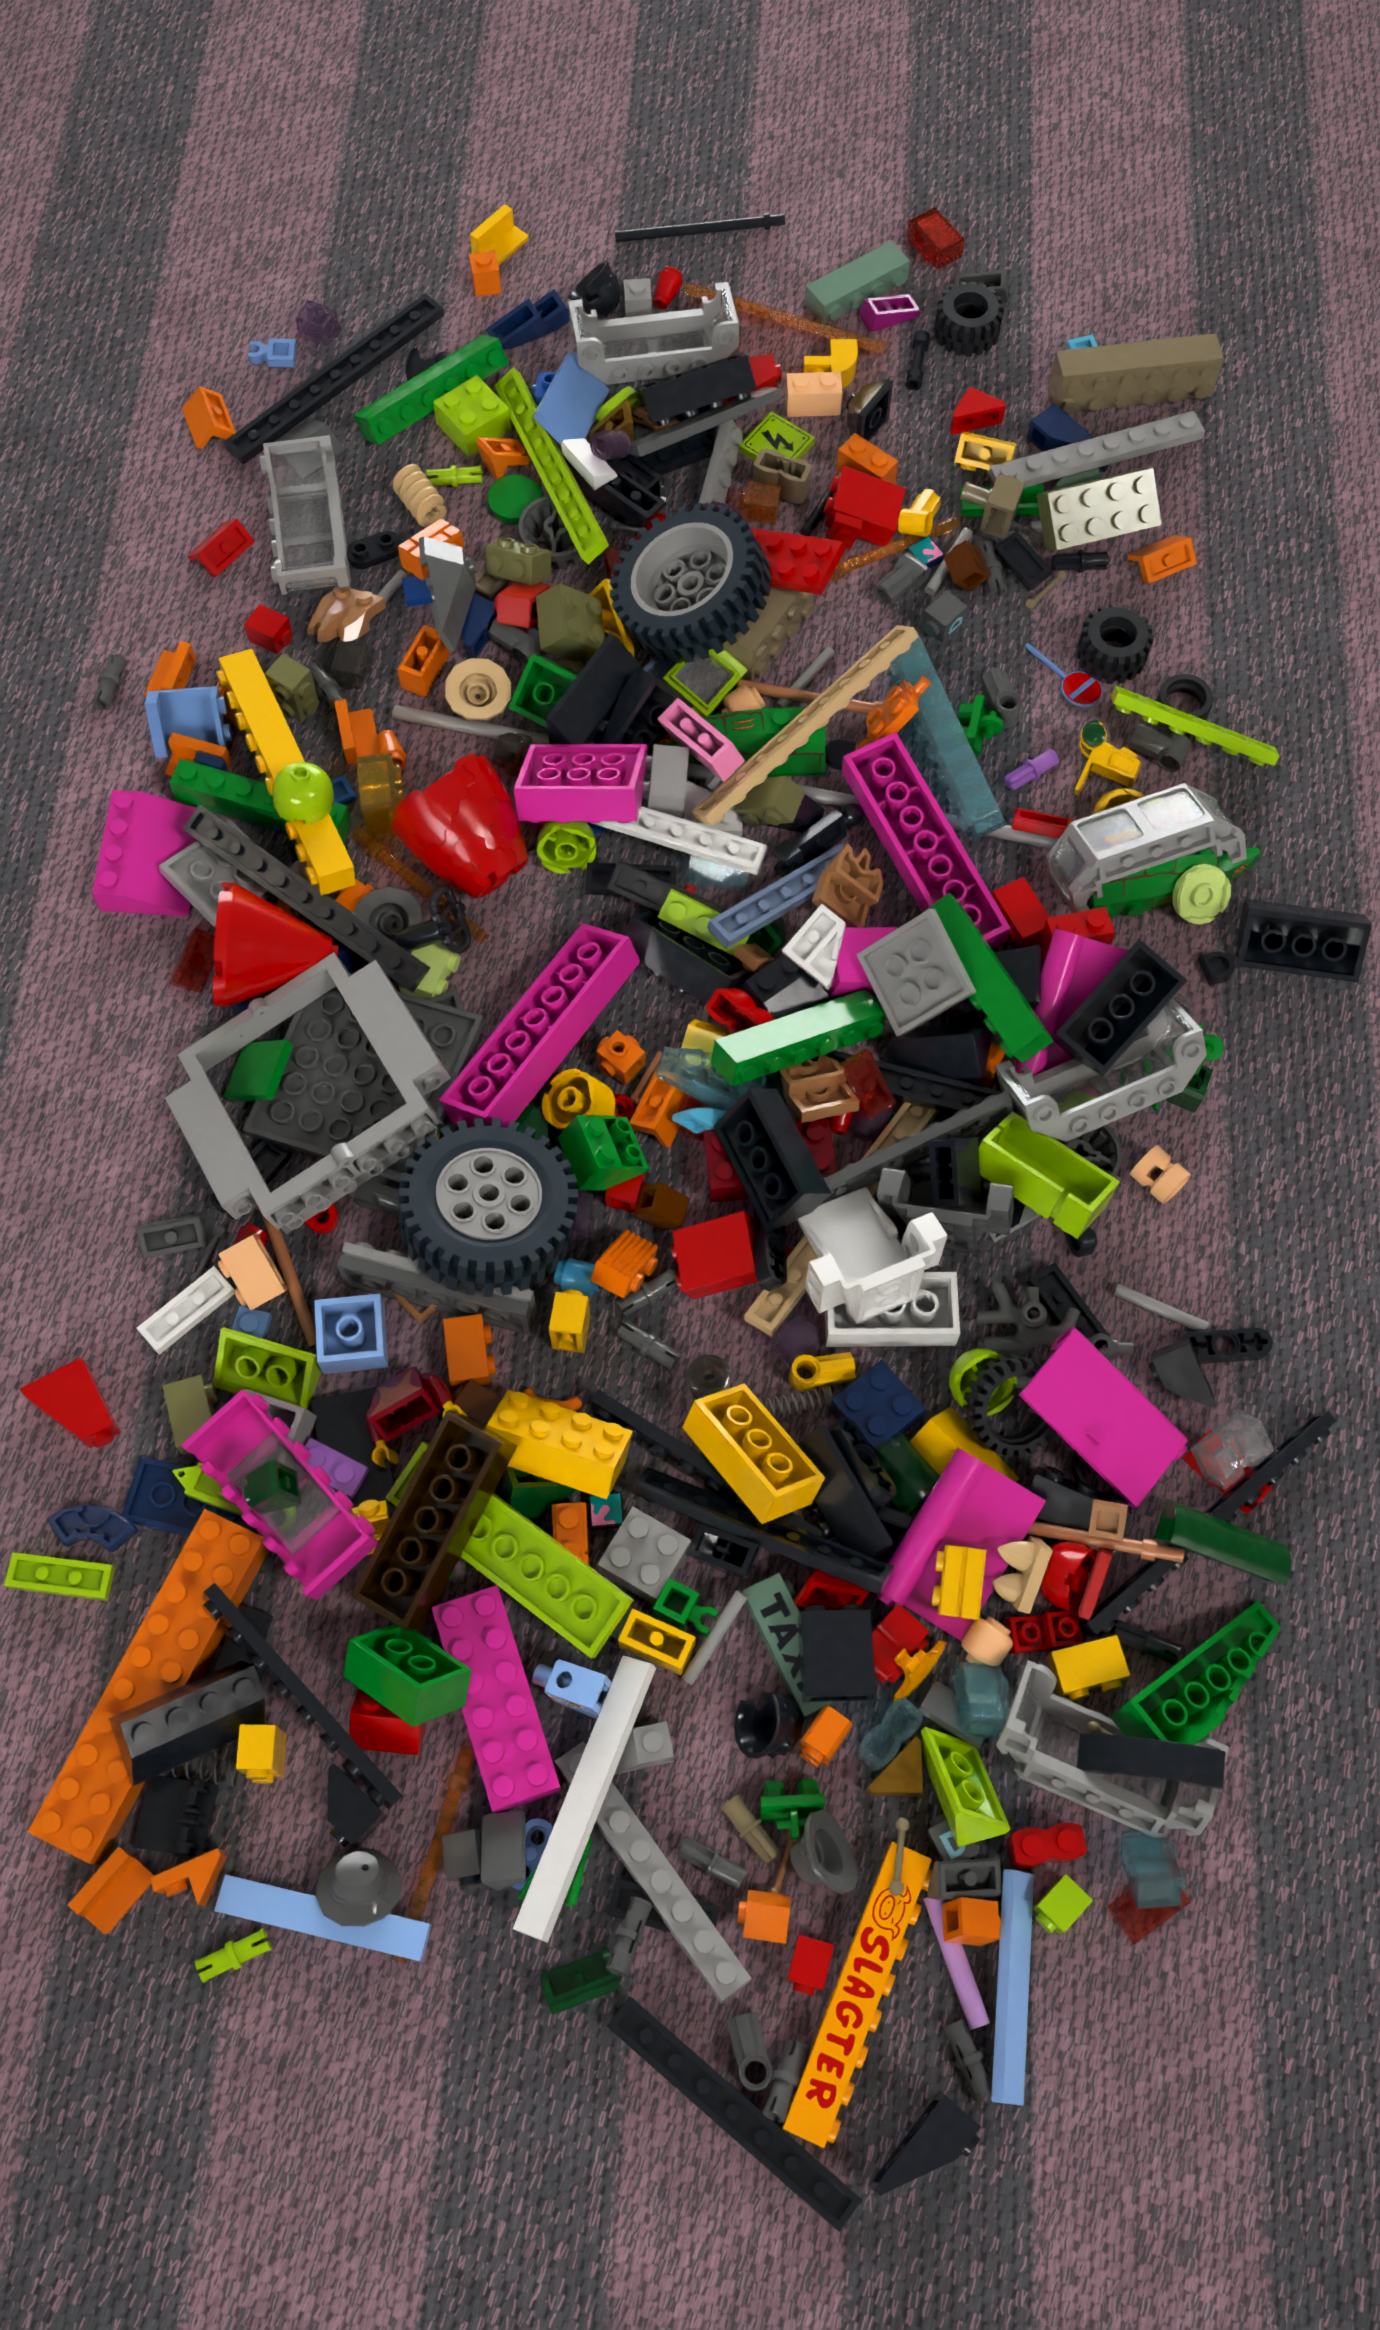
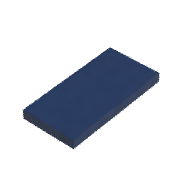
(159, 1500)

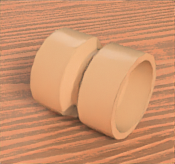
(1168, 1182)

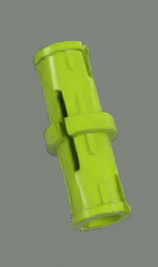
(455, 475)
(233, 1955)

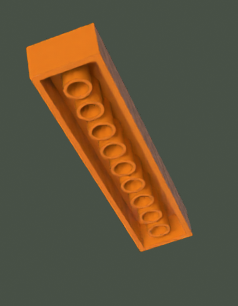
(166, 1653)

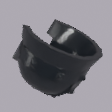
(598, 290)
(769, 1730)

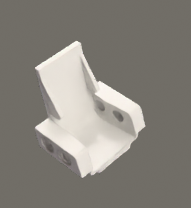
(862, 1258)

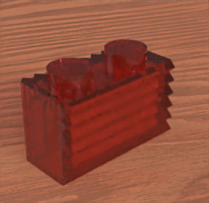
(935, 238)

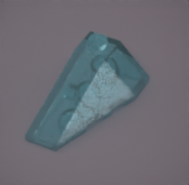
(693, 1074)

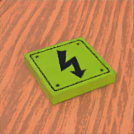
(777, 435)

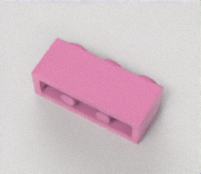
(702, 739)

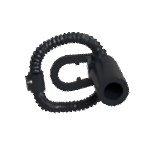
(436, 929)

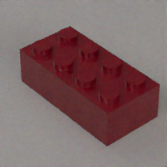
(723, 1179)

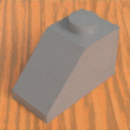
(637, 297)
(646, 1748)

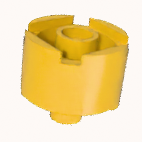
(576, 1094)

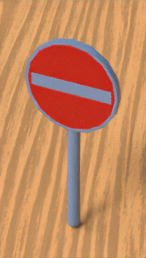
(1077, 686)

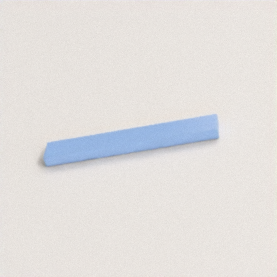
(303, 1914)
(1013, 1988)

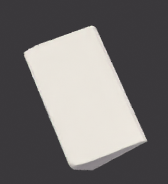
(589, 466)

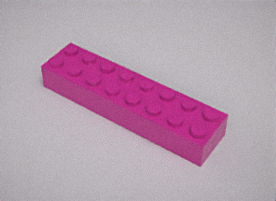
(919, 834)
(541, 1028)

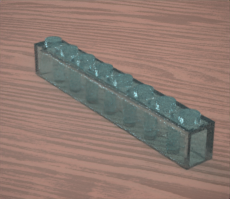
(949, 746)

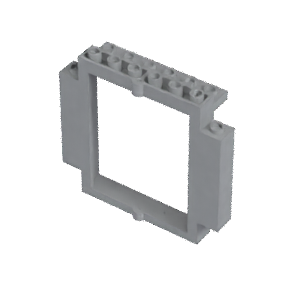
(397, 1043)

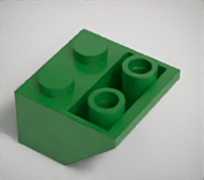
(602, 1151)

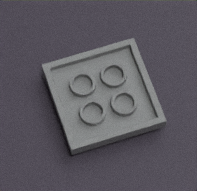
(199, 877)
(916, 972)

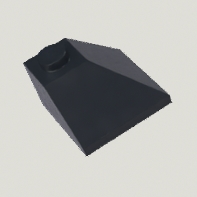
(869, 408)

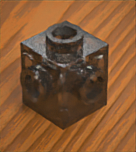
(511, 752)

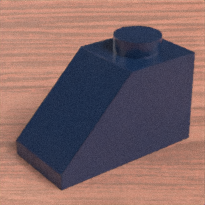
(477, 625)

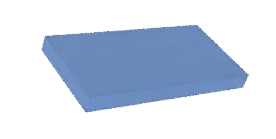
(571, 401)

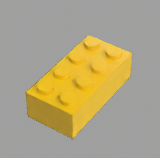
(561, 1443)
(753, 1453)

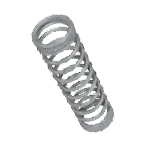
(827, 1395)

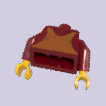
(401, 1406)

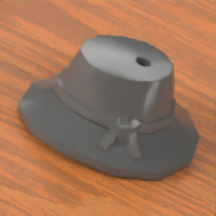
(389, 906)
(824, 1854)
(356, 1895)

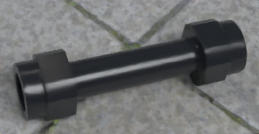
(920, 346)

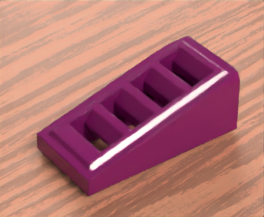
(878, 311)

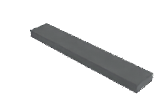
(703, 421)

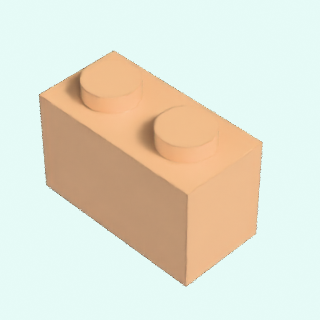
(813, 394)
(252, 1272)

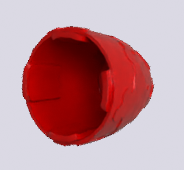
(464, 828)

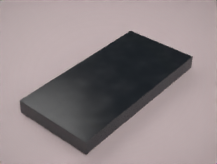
(343, 1428)

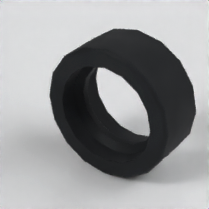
(1191, 685)

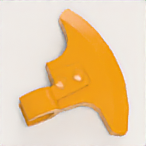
(917, 1668)

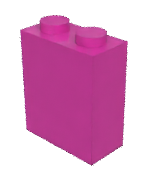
(849, 973)

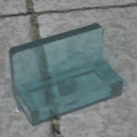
(717, 875)

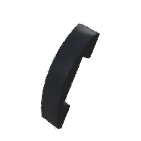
(1151, 1759)

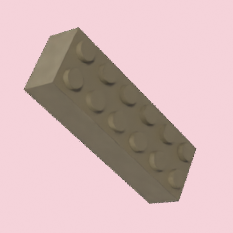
(1135, 373)

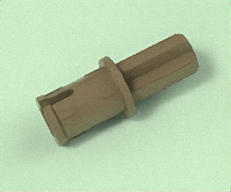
(750, 1829)

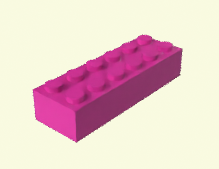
(498, 1701)

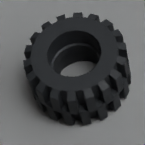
(968, 318)
(1109, 661)

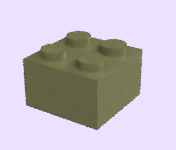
(569, 623)

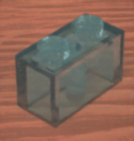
(1152, 1869)

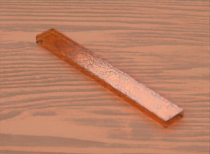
(792, 319)

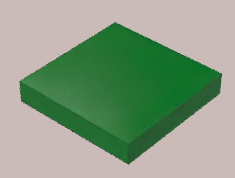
(258, 1071)

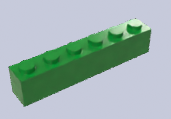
(416, 397)
(237, 797)
(995, 990)
(797, 1037)

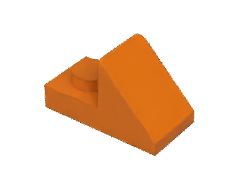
(501, 453)
(200, 1872)

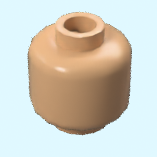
(743, 699)
(987, 1642)

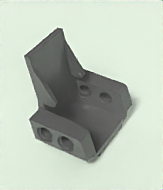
(961, 1223)

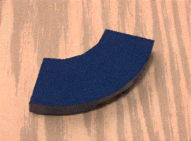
(92, 1523)

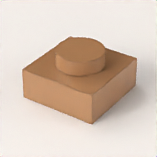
(753, 957)
(1108, 1520)

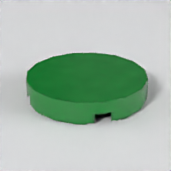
(511, 496)

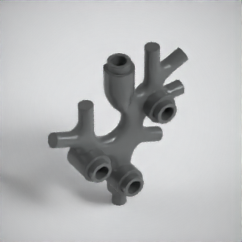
(1035, 1332)

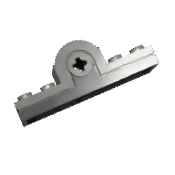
(381, 1271)

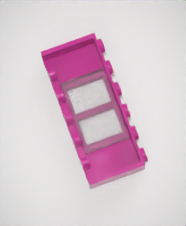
(313, 1539)

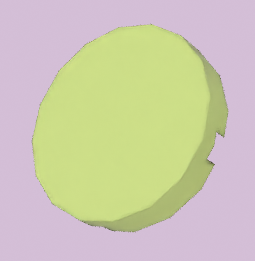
(1201, 894)

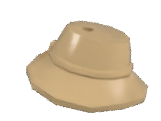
(478, 678)

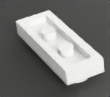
(186, 1310)

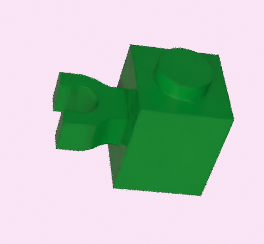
(679, 1606)

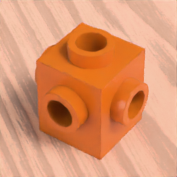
(620, 1057)

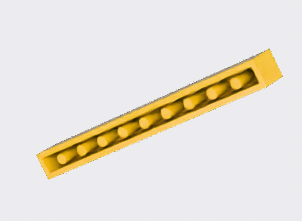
(275, 748)

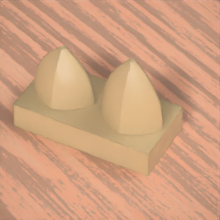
(1031, 1562)

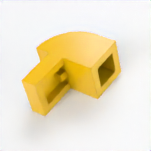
(841, 359)

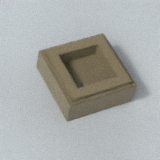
(489, 585)

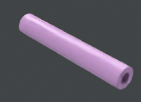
(959, 1969)

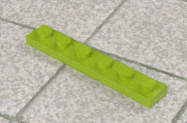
(1203, 730)

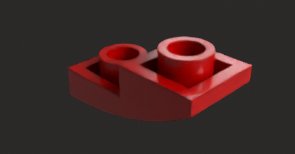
(1044, 1632)

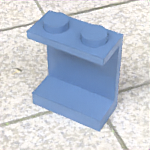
(187, 712)

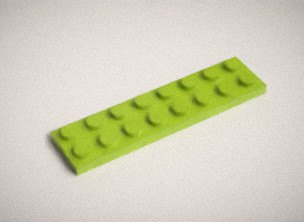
(537, 1571)

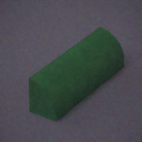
(1224, 1542)

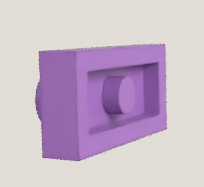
(345, 1472)

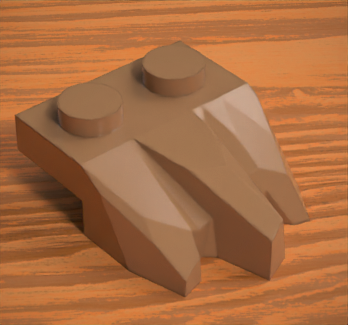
(345, 614)
(849, 886)
(817, 1089)

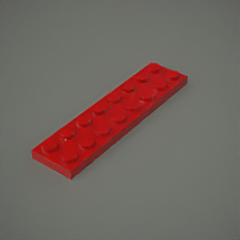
(794, 559)

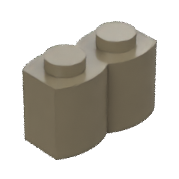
(789, 473)

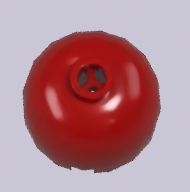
(1067, 1574)

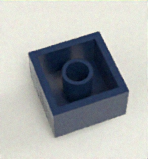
(878, 1405)

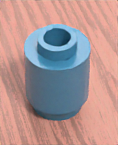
(576, 1275)

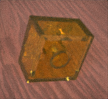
(380, 792)

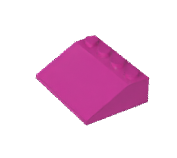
(581, 783)
(136, 839)

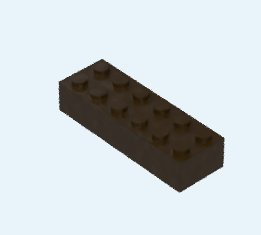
(433, 1521)

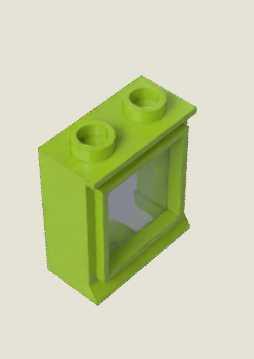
(705, 680)

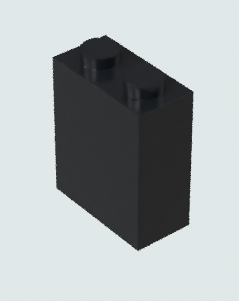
(836, 1654)

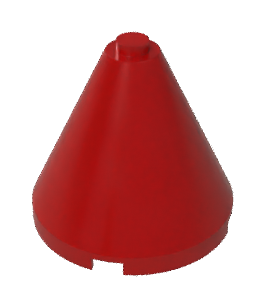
(260, 946)

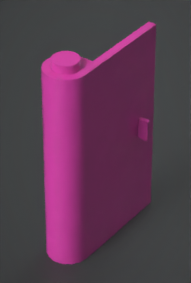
(1067, 978)
(1104, 1417)
(966, 1509)

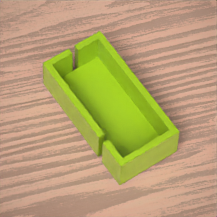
(1046, 1175)

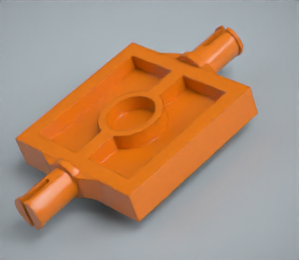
(895, 711)

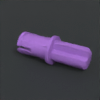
(1031, 769)

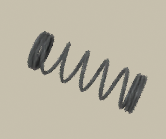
(231, 1778)

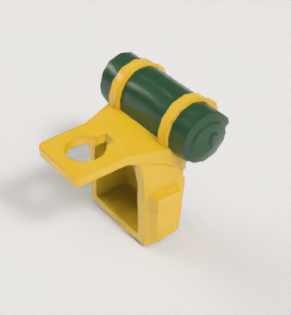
(1105, 759)

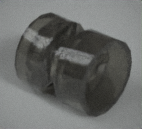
(708, 1376)

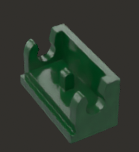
(579, 1982)

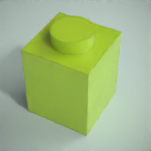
(1061, 1905)

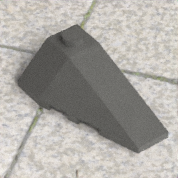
(450, 585)

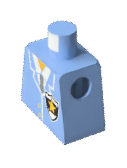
(585, 1691)

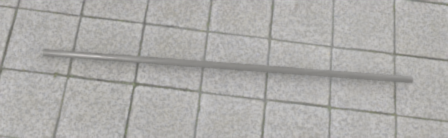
(694, 770)

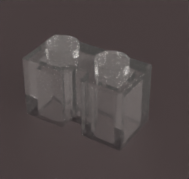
(1231, 1447)

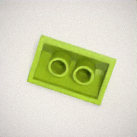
(265, 1368)
(962, 1788)

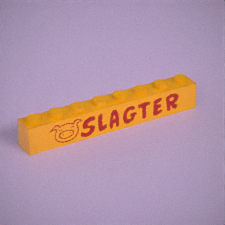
(855, 1999)

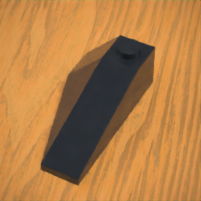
(637, 711)

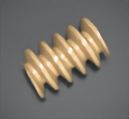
(419, 495)

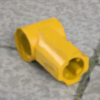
(919, 517)
(824, 1370)

